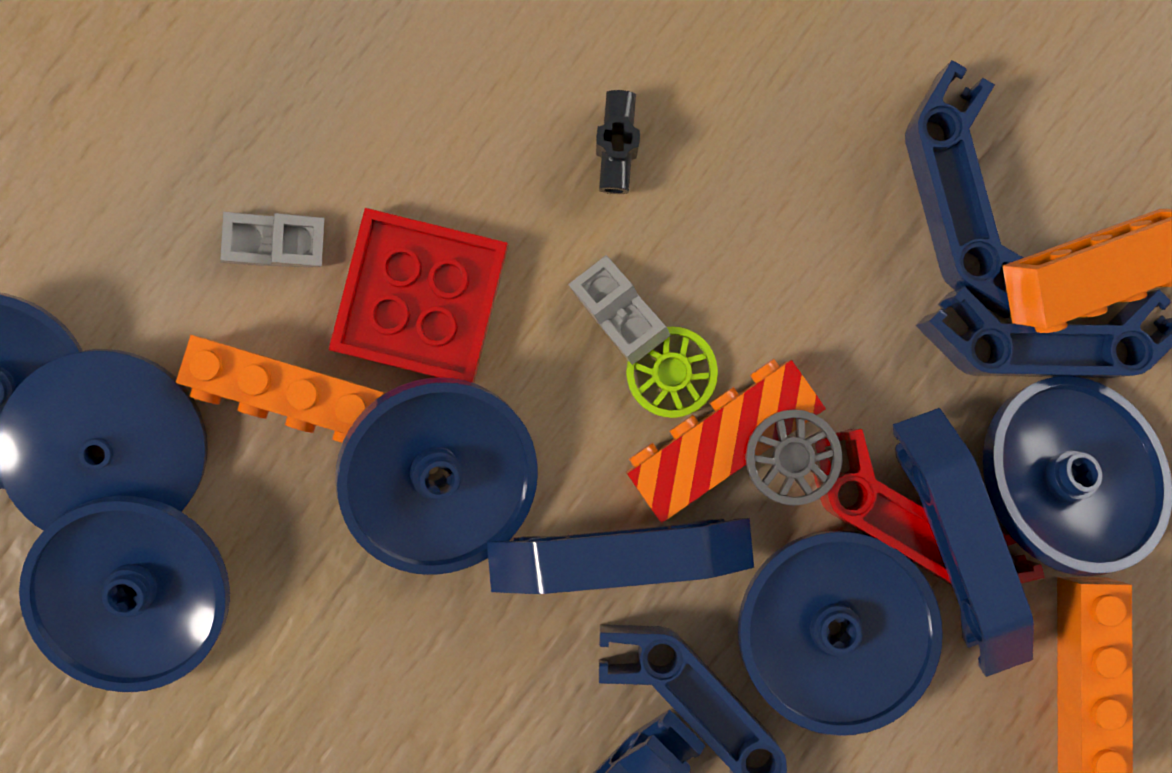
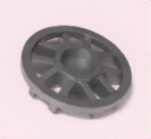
(794, 457)

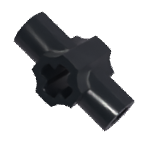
(617, 120)

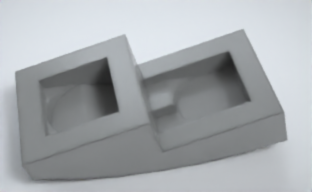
(272, 240)
(619, 310)

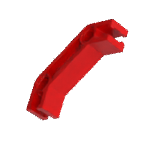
(891, 516)

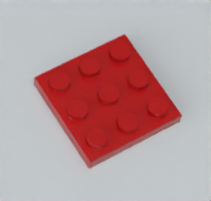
(418, 296)

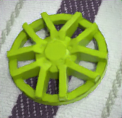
(673, 373)

